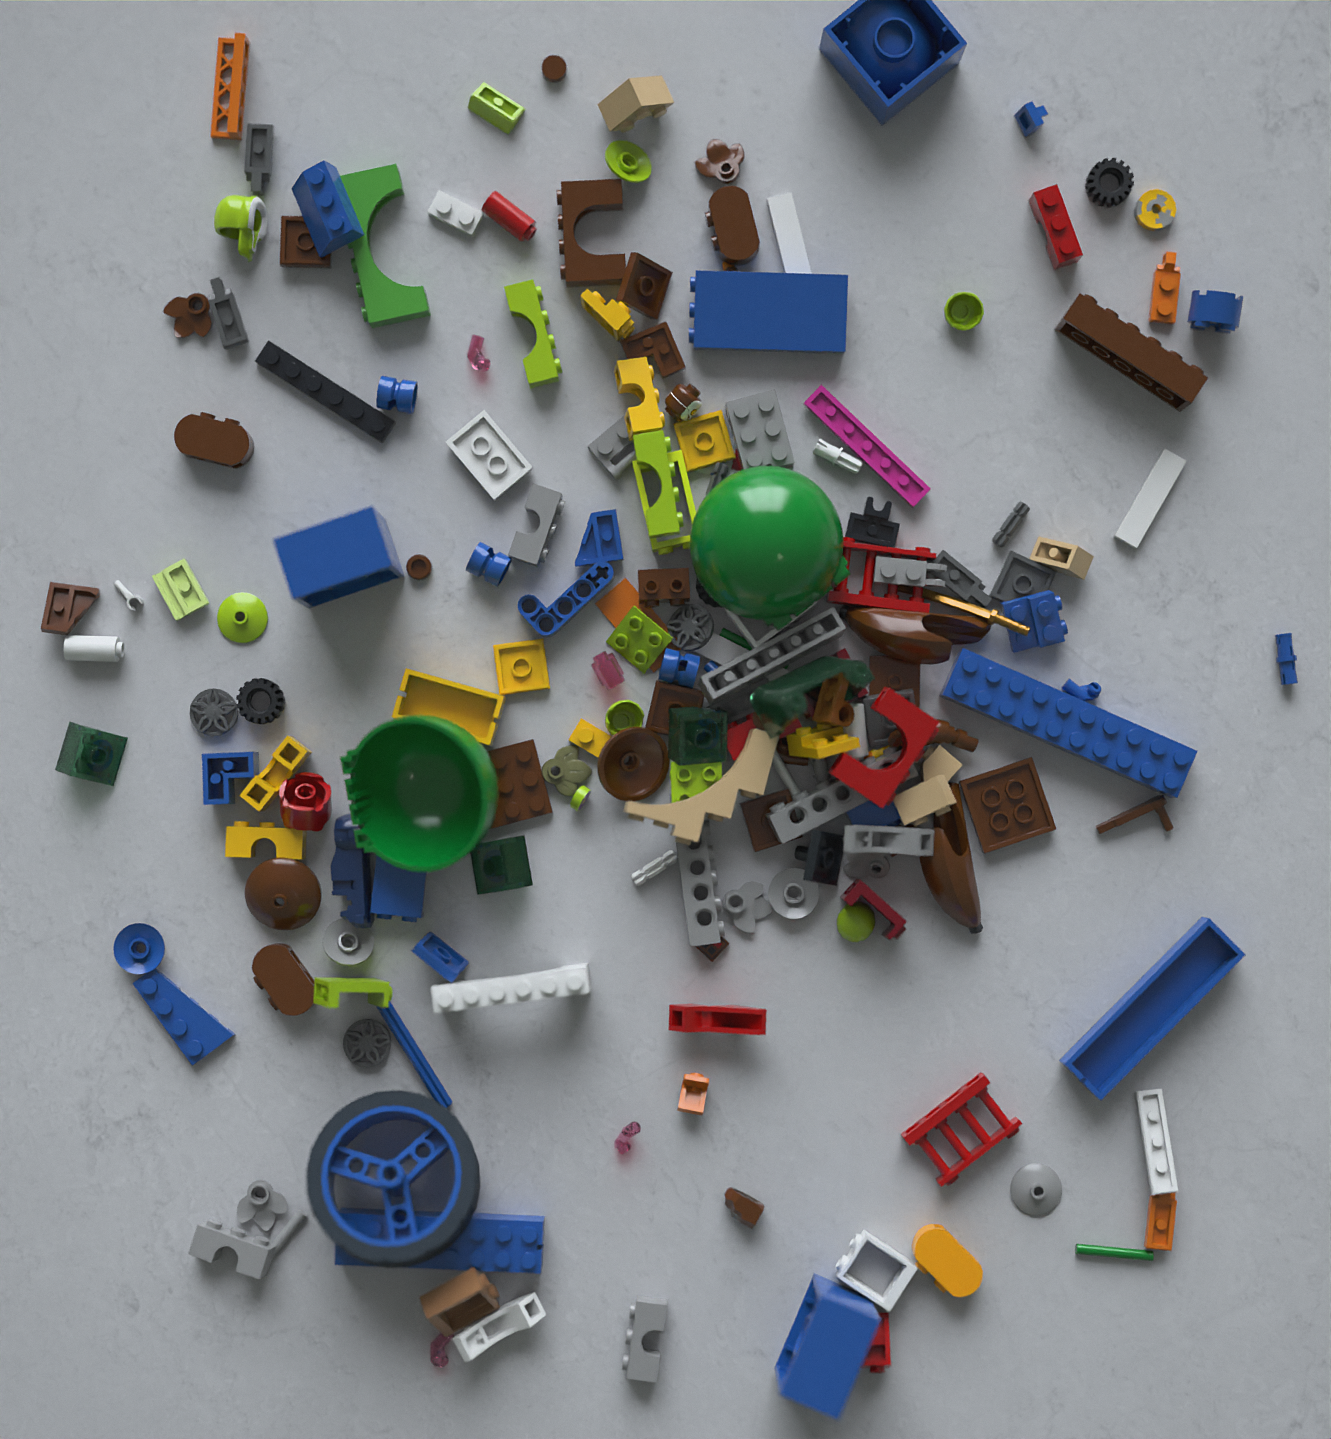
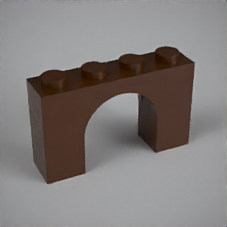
(577, 201)

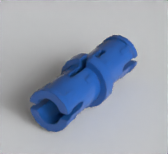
(1286, 658)

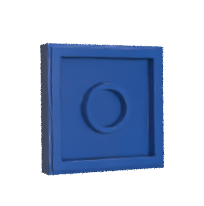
(440, 956)

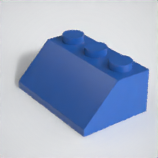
(326, 208)

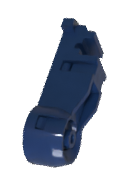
(352, 874)

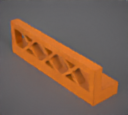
(236, 88)

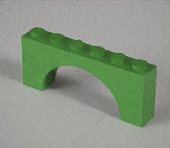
(383, 298)

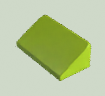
(495, 108)

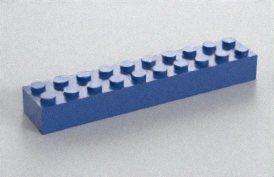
(1068, 723)

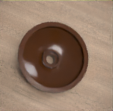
(644, 770)
(284, 880)

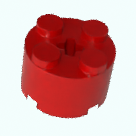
(305, 802)

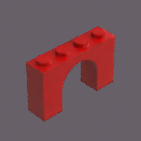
(915, 730)

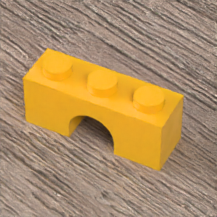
(636, 378)
(283, 765)
(242, 840)

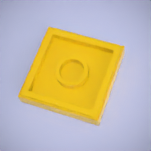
(704, 441)
(521, 667)

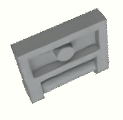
(610, 445)

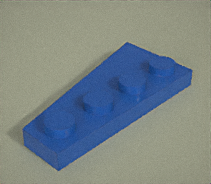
(186, 1022)

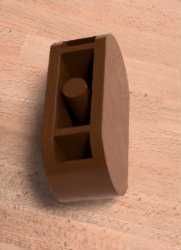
(732, 225)
(214, 440)
(284, 979)

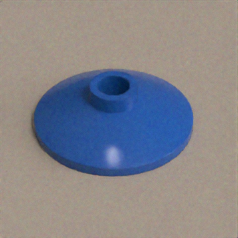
(126, 948)

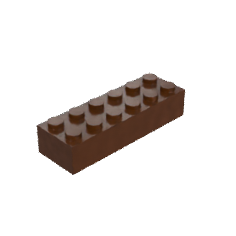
(1131, 352)

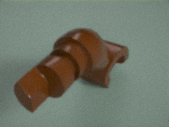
(946, 734)

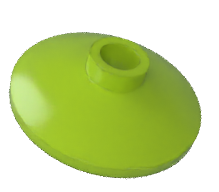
(628, 161)
(253, 624)

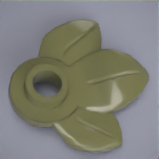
(570, 770)

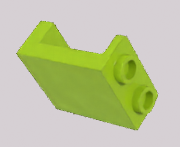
(328, 988)

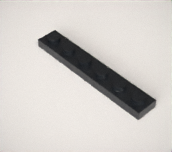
(325, 391)

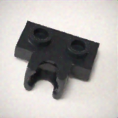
(873, 525)

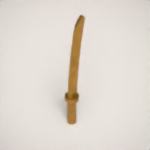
(991, 616)

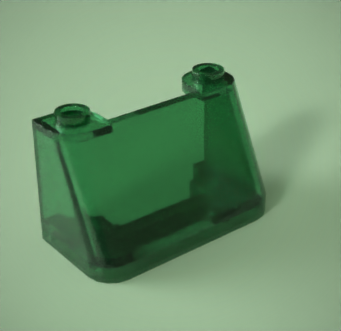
(784, 698)

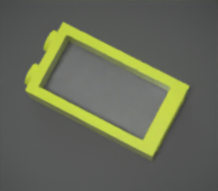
(649, 492)

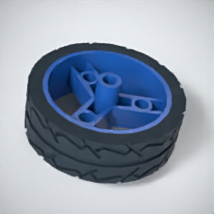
(332, 1157)

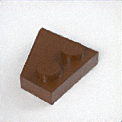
(66, 607)

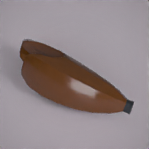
(913, 635)
(951, 869)

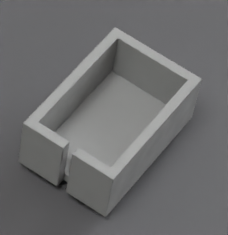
(759, 431)

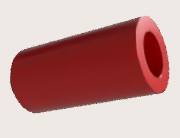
(509, 216)

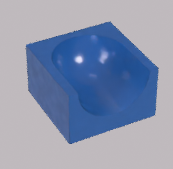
(891, 51)
(338, 557)
(826, 1346)

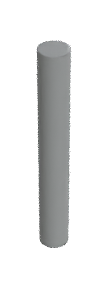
(288, 1230)

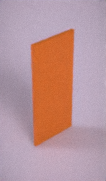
(619, 602)

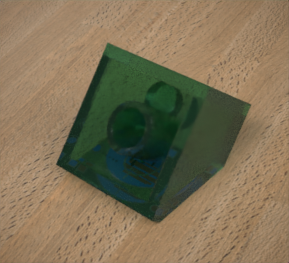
(697, 735)
(91, 754)
(501, 865)

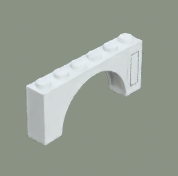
(497, 991)

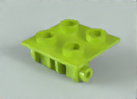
(639, 639)
(692, 779)

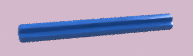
(415, 1055)

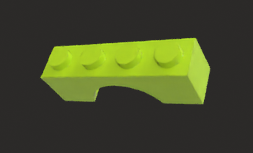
(524, 303)
(651, 452)

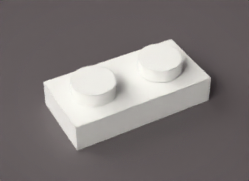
(455, 213)

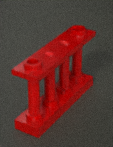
(866, 596)
(958, 1103)

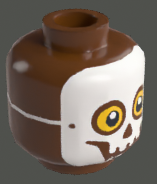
(683, 402)

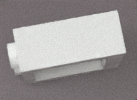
(896, 1285)

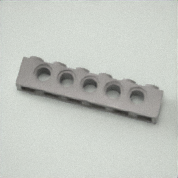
(771, 656)
(780, 813)
(699, 933)

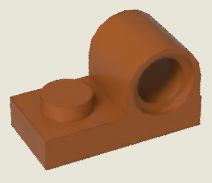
(831, 707)

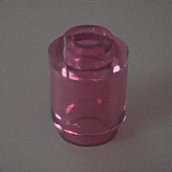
(608, 670)

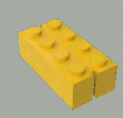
(450, 700)

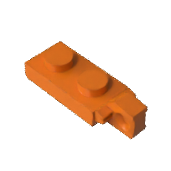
(1165, 291)
(1160, 1222)

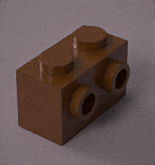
(663, 586)

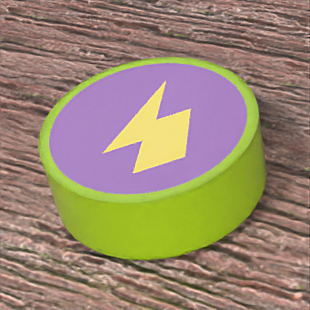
(580, 798)

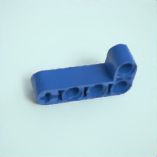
(571, 596)

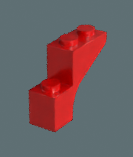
(717, 1019)

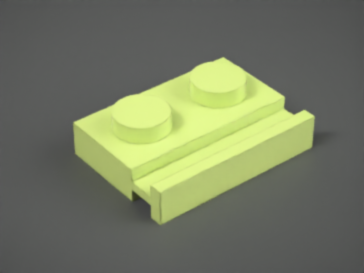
(180, 589)

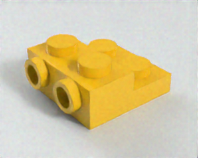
(612, 317)
(820, 741)

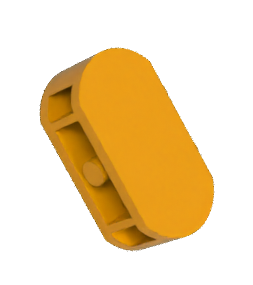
(946, 1261)

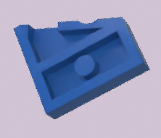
(600, 540)

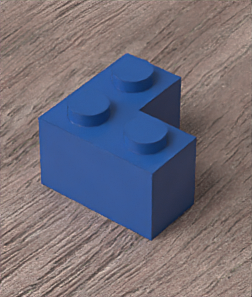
(221, 770)

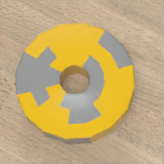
(1163, 202)

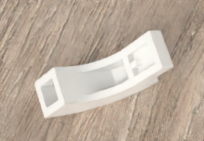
(509, 1318)

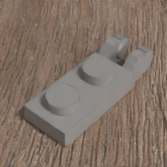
(906, 572)

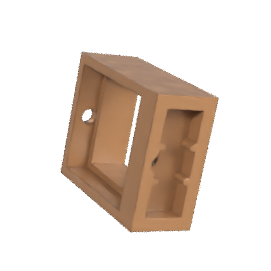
(460, 1301)

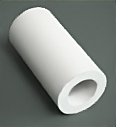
(93, 648)
(858, 729)

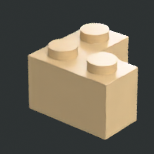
(635, 101)

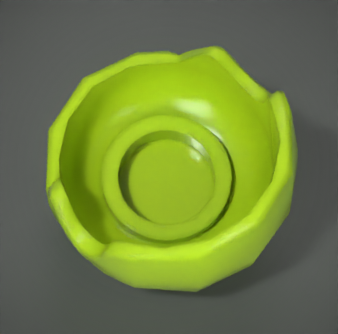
(963, 311)
(623, 715)
(856, 922)

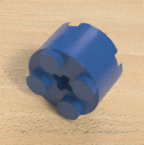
(1215, 310)

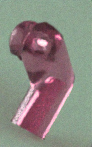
(475, 355)
(626, 1133)
(437, 1350)

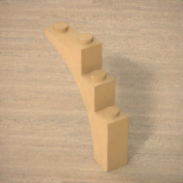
(687, 816)

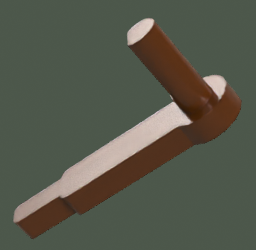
(1156, 803)

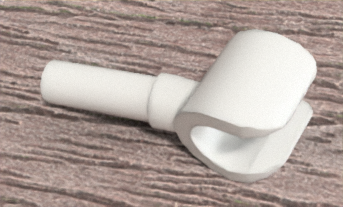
(128, 595)

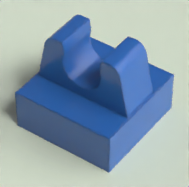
(1030, 118)

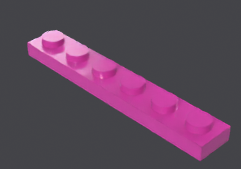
(866, 446)

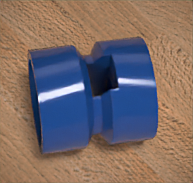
(397, 394)
(487, 563)
(670, 665)

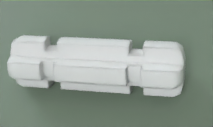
(654, 867)

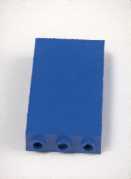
(769, 312)

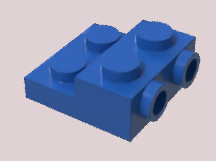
(1041, 615)

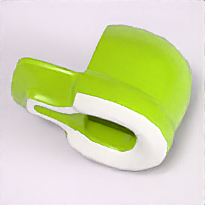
(242, 220)

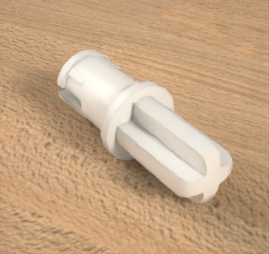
(837, 456)

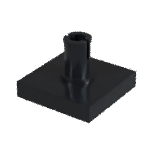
(822, 857)

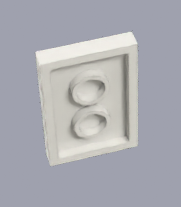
(489, 455)

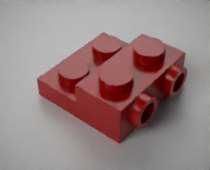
(878, 1354)

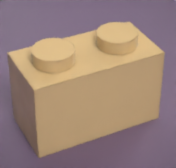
(924, 800)

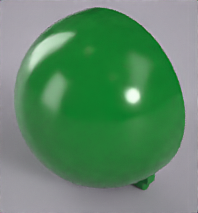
(767, 544)
(420, 792)

